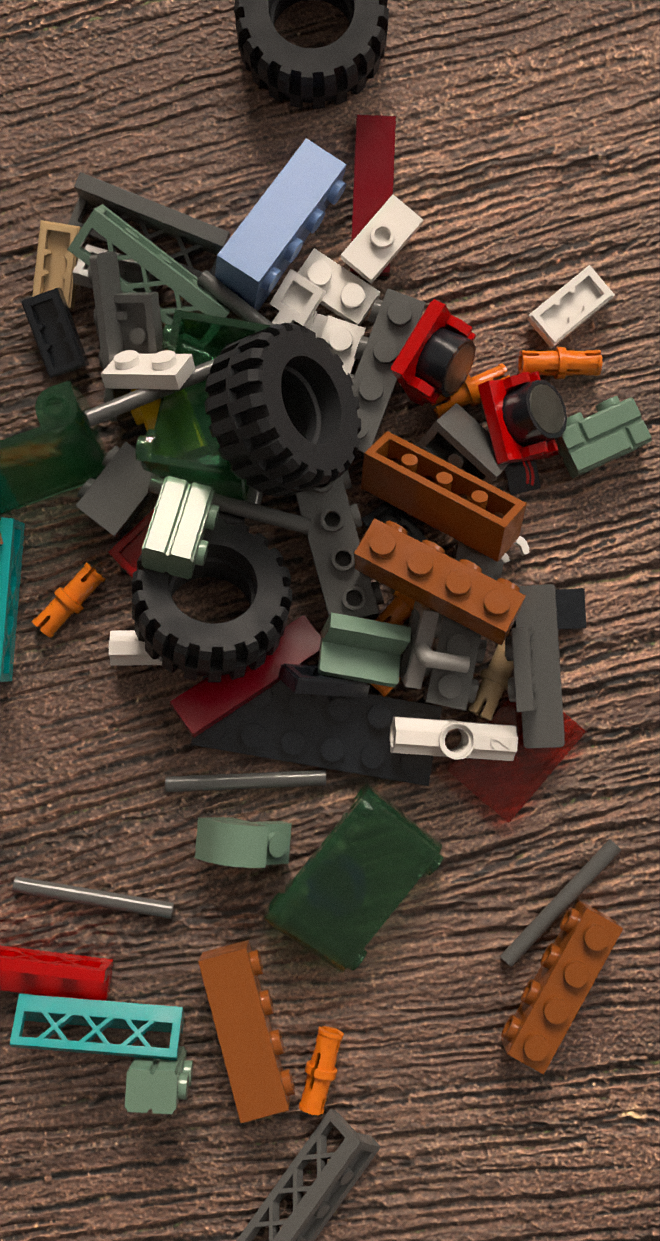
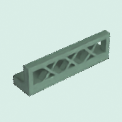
(151, 259)

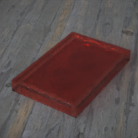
(510, 784)

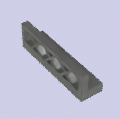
(150, 215)
(327, 1191)

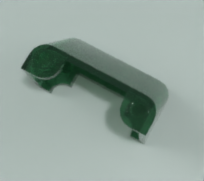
(181, 436)
(52, 456)
(354, 880)

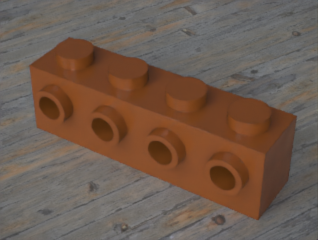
(443, 495)
(439, 581)
(560, 986)
(245, 1030)

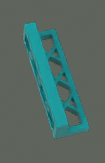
(10, 574)
(99, 1016)

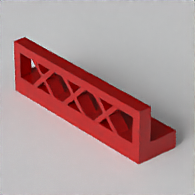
(54, 974)

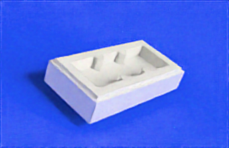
(381, 239)
(570, 306)

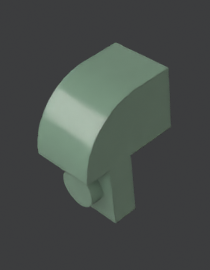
(242, 842)

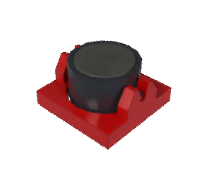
(435, 356)
(523, 417)

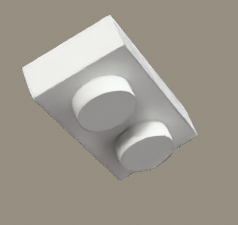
(345, 292)
(148, 371)

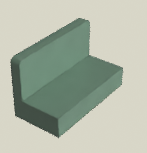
(362, 649)

